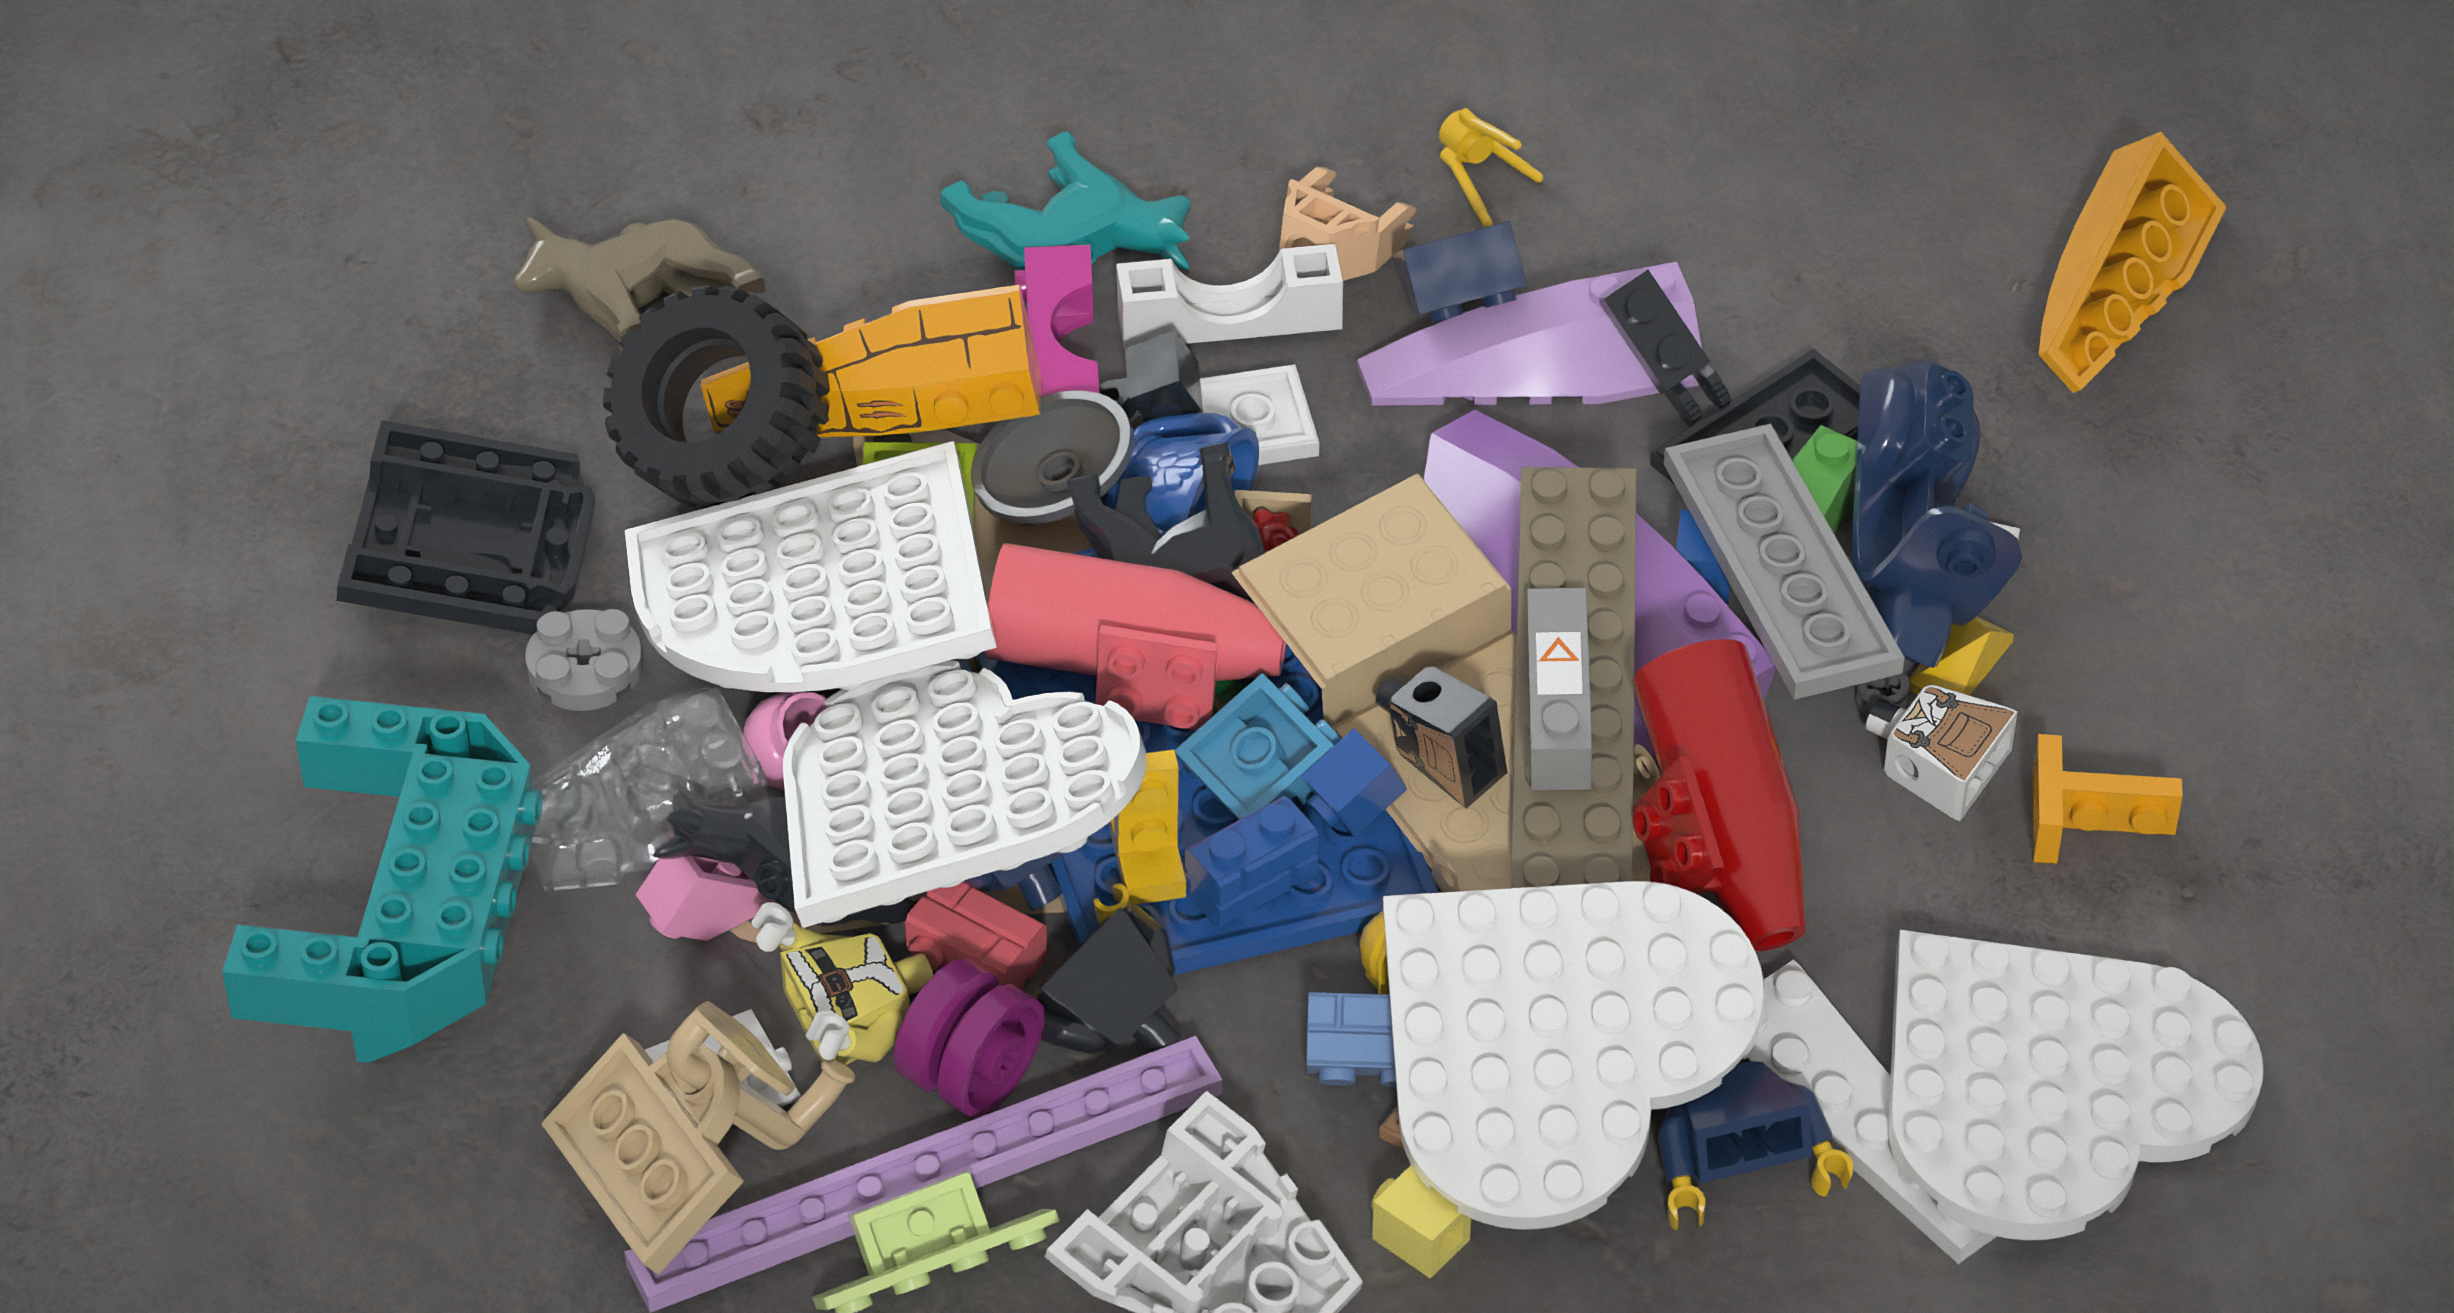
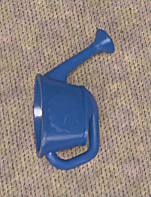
(1172, 458)

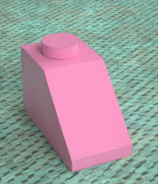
(698, 897)

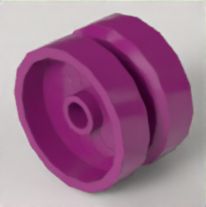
(969, 1038)

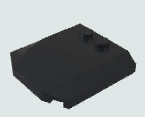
(467, 529)

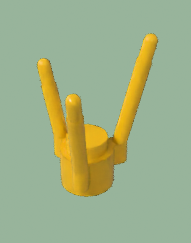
(1472, 141)

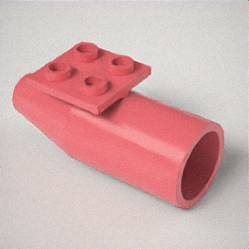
(1139, 628)

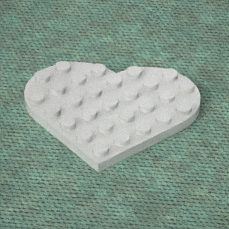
(946, 783)
(1551, 1030)
(2049, 1075)

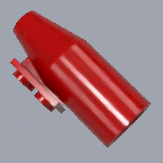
(1724, 798)

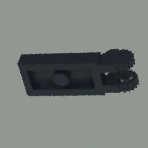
(1663, 345)

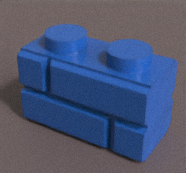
(1251, 861)

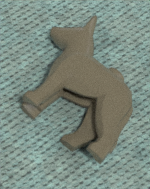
(631, 269)

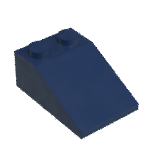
(1460, 270)

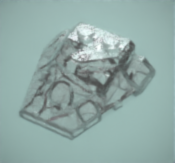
(614, 795)

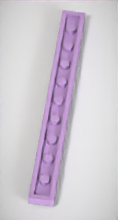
(986, 1147)

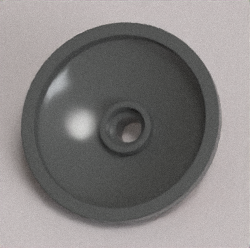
(1028, 460)

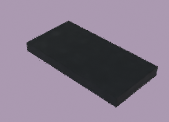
(1791, 400)

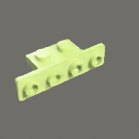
(922, 1233)

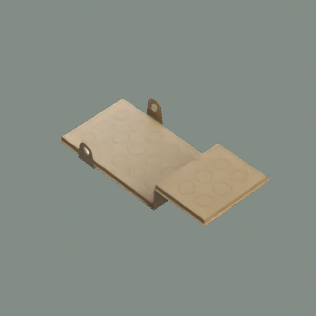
(1386, 597)

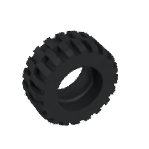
(667, 359)

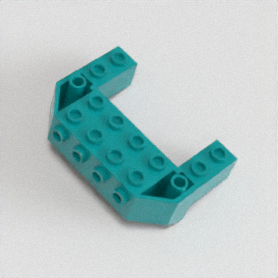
(439, 888)

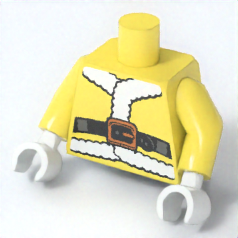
(841, 986)

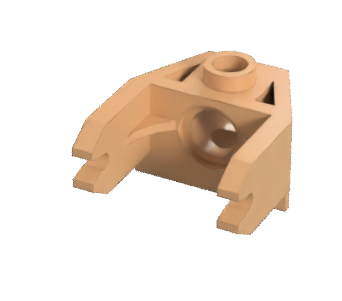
(1360, 238)

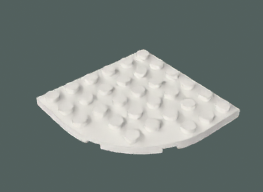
(818, 579)

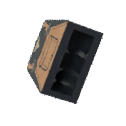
(1446, 732)

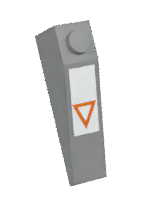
(1559, 689)

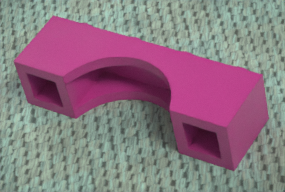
(1059, 301)

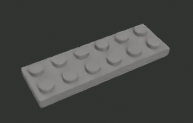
(1783, 562)

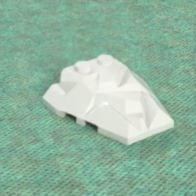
(1208, 1231)

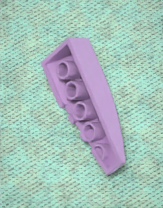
(1531, 347)

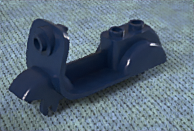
(1908, 539)

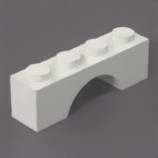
(1289, 297)

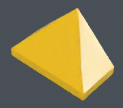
(1966, 659)

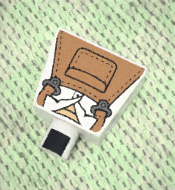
(1944, 745)

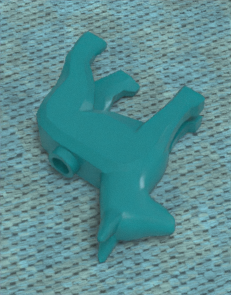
(1087, 211)

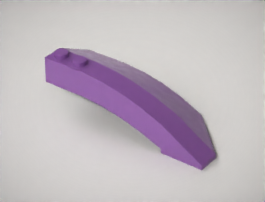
(1477, 477)

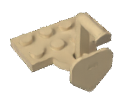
(651, 1129)

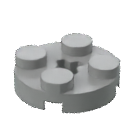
(567, 635)

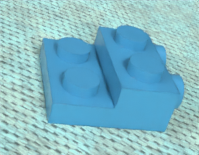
(1257, 748)

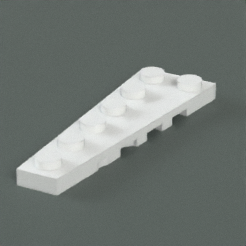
(1815, 1047)

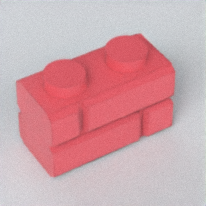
(975, 926)

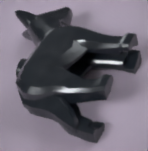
(1201, 546)
(755, 841)

